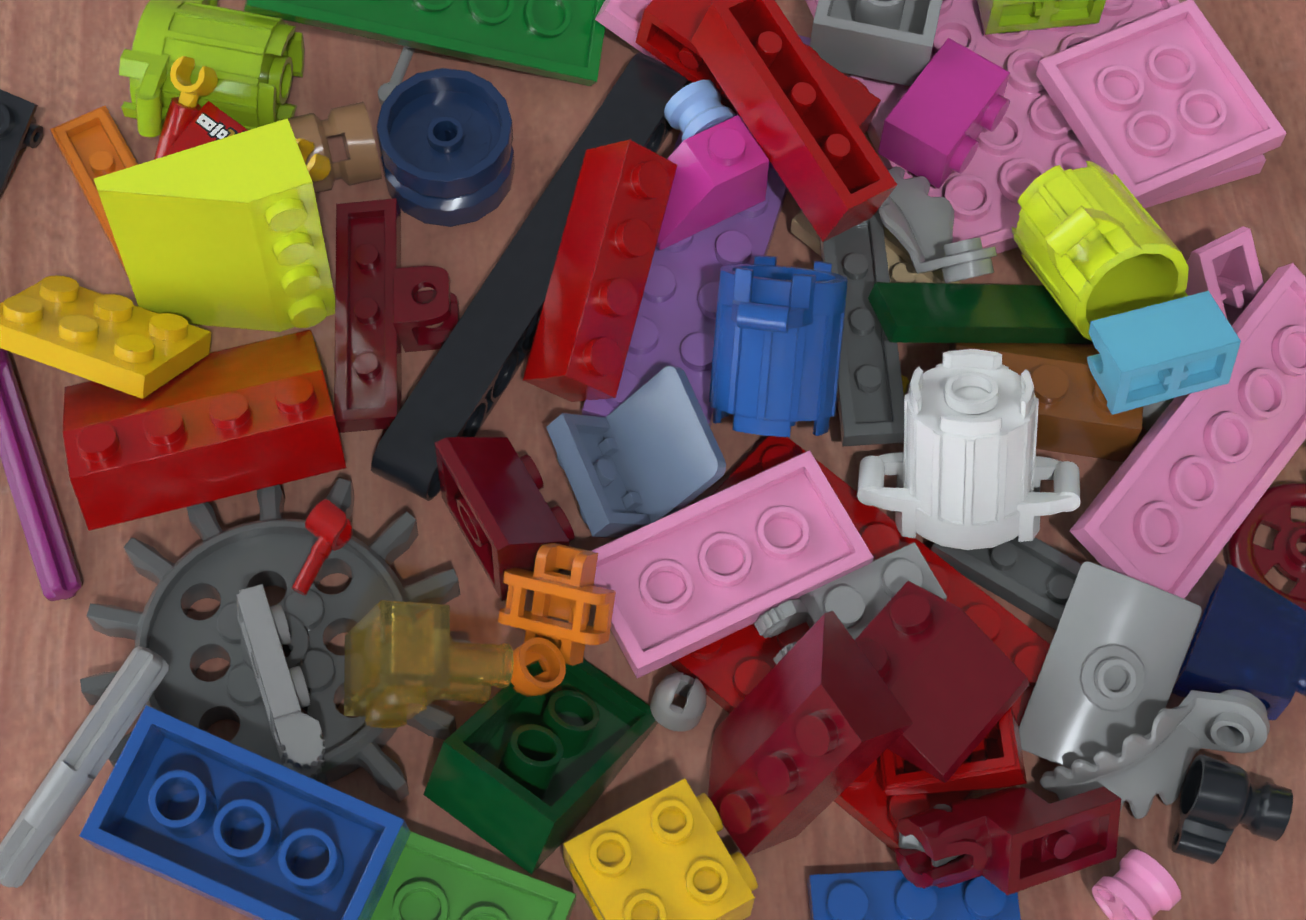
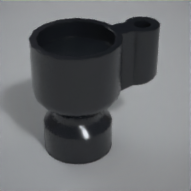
(1220, 798)

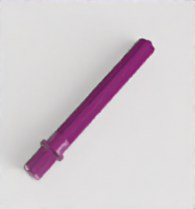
(33, 493)

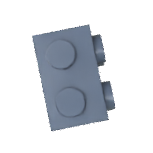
(640, 458)

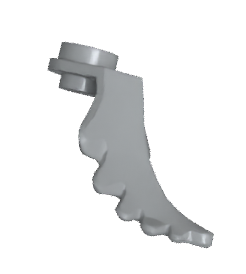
(926, 231)
(1161, 759)

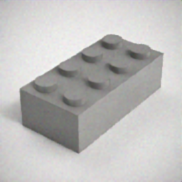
(876, 37)

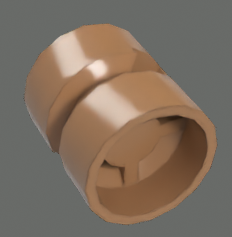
(358, 139)

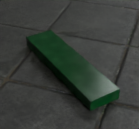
(971, 314)

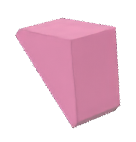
(1228, 271)

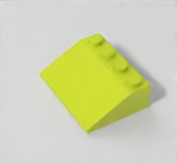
(224, 233)

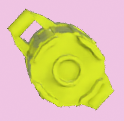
(1096, 245)

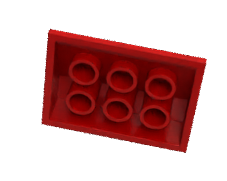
(208, 434)

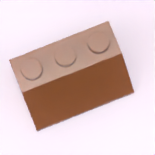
(1071, 404)

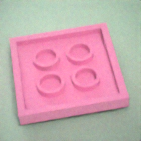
(1160, 102)

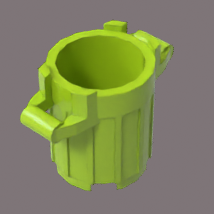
(247, 51)

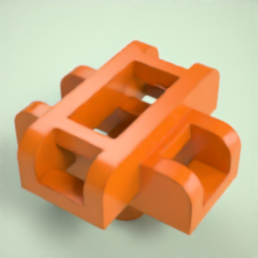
(560, 598)

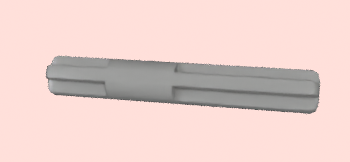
(79, 764)

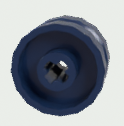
(446, 146)

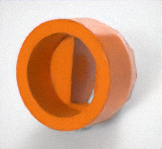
(550, 660)

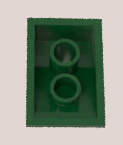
(538, 763)

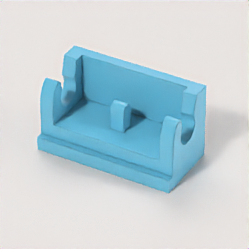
(1162, 352)

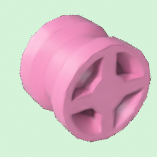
(1137, 889)

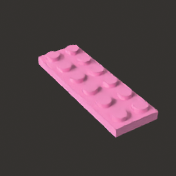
(1209, 453)

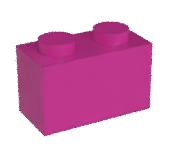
(944, 114)

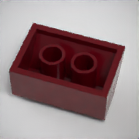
(801, 738)

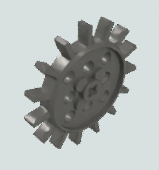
(271, 555)

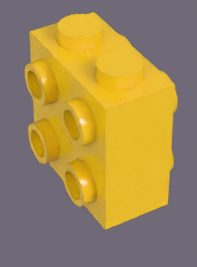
(661, 863)

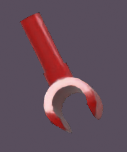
(333, 533)

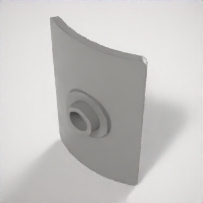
(1106, 666)

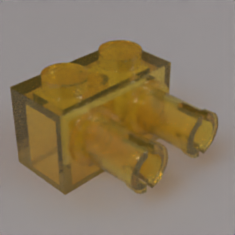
(406, 659)

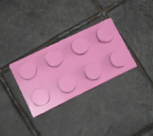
(726, 562)

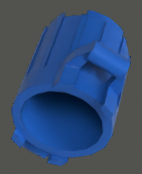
(777, 346)

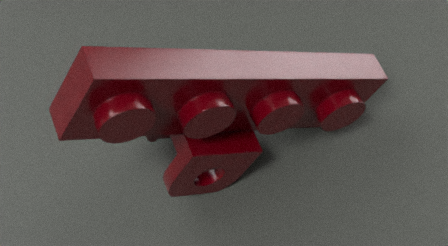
(380, 313)

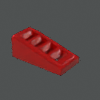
(979, 774)

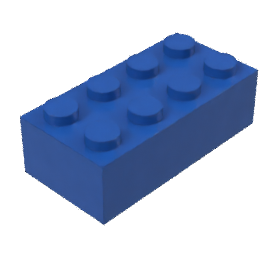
(242, 827)

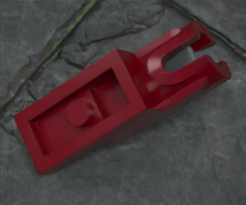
(1008, 838)

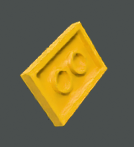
(99, 336)

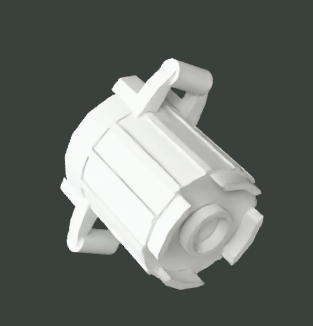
(969, 458)

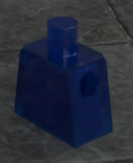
(1247, 643)

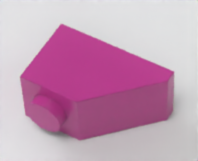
(714, 180)

